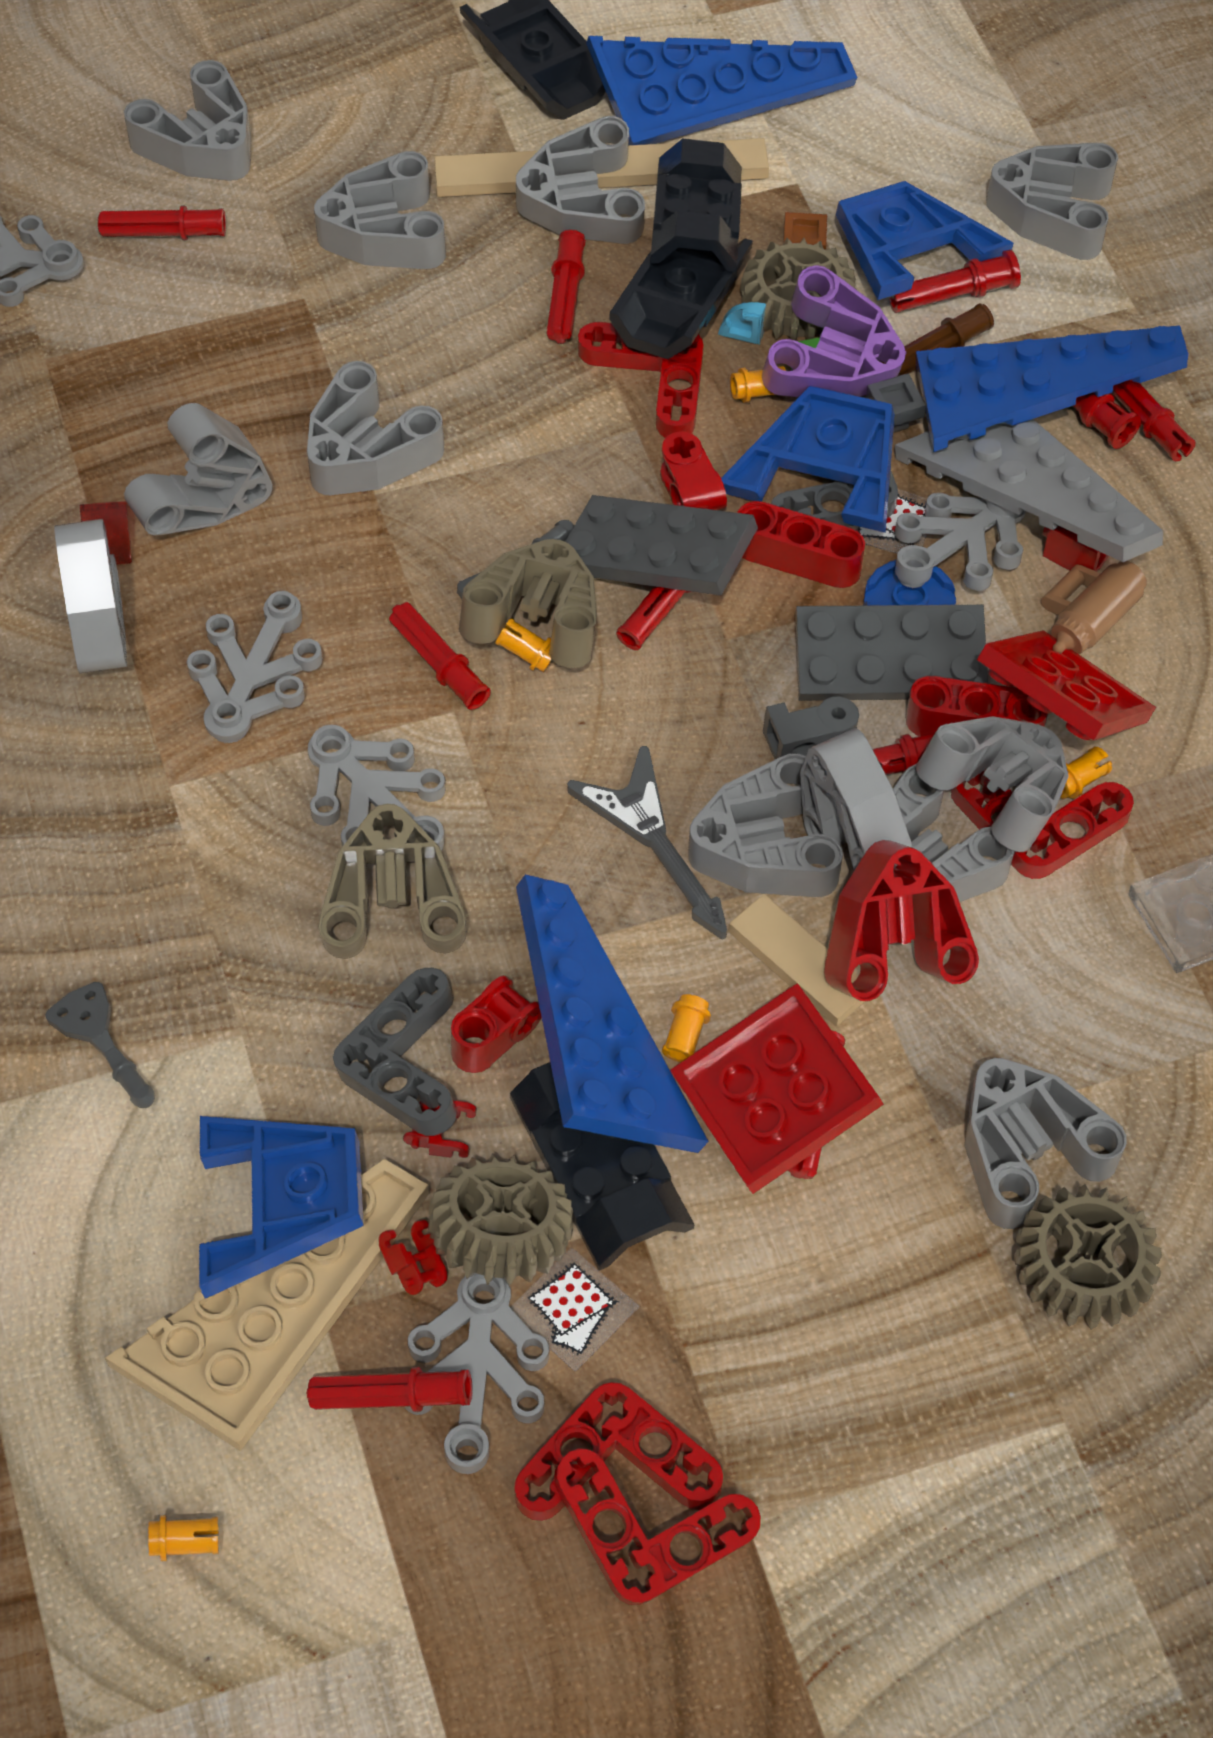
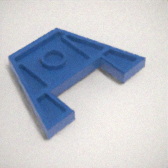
(905, 222)
(829, 438)
(301, 1193)

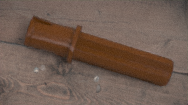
(949, 335)

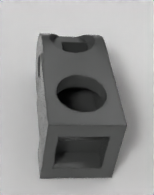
(807, 727)

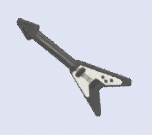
(640, 815)

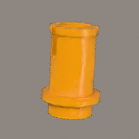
(748, 384)
(525, 645)
(1085, 771)
(686, 1027)
(179, 1538)

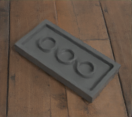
(661, 543)
(885, 648)

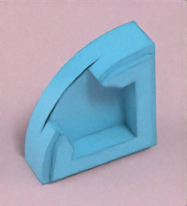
(744, 322)

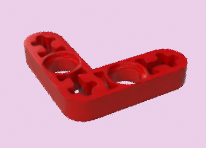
(680, 366)
(1062, 848)
(624, 1437)
(654, 1552)

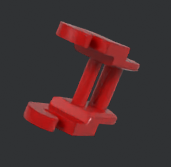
(437, 1145)
(404, 1263)

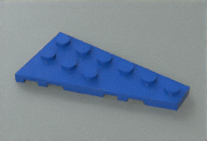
(704, 83)
(1030, 378)
(597, 1043)

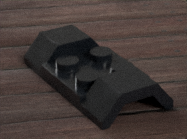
(540, 53)
(697, 201)
(673, 300)
(614, 1183)

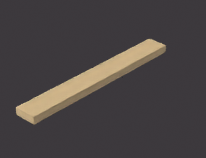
(497, 171)

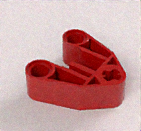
(897, 906)

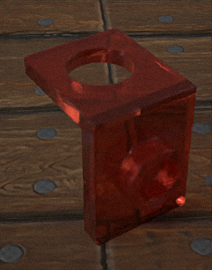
(116, 525)

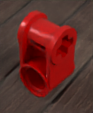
(690, 474)
(498, 1018)

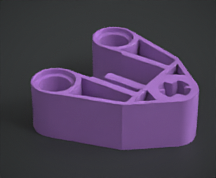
(850, 345)

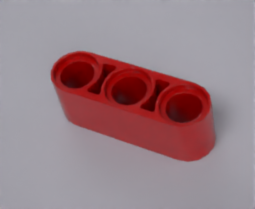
(804, 545)
(958, 701)

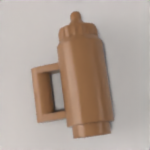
(1097, 607)

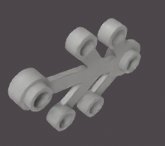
(55, 259)
(916, 562)
(254, 670)
(368, 785)
(481, 1359)

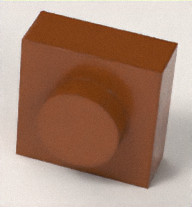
(805, 225)

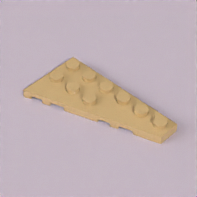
(240, 1349)

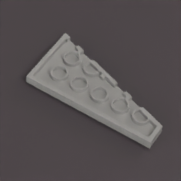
(1034, 472)

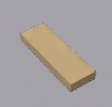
(792, 955)

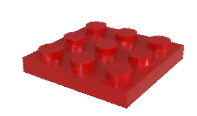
(1065, 685)
(776, 1088)

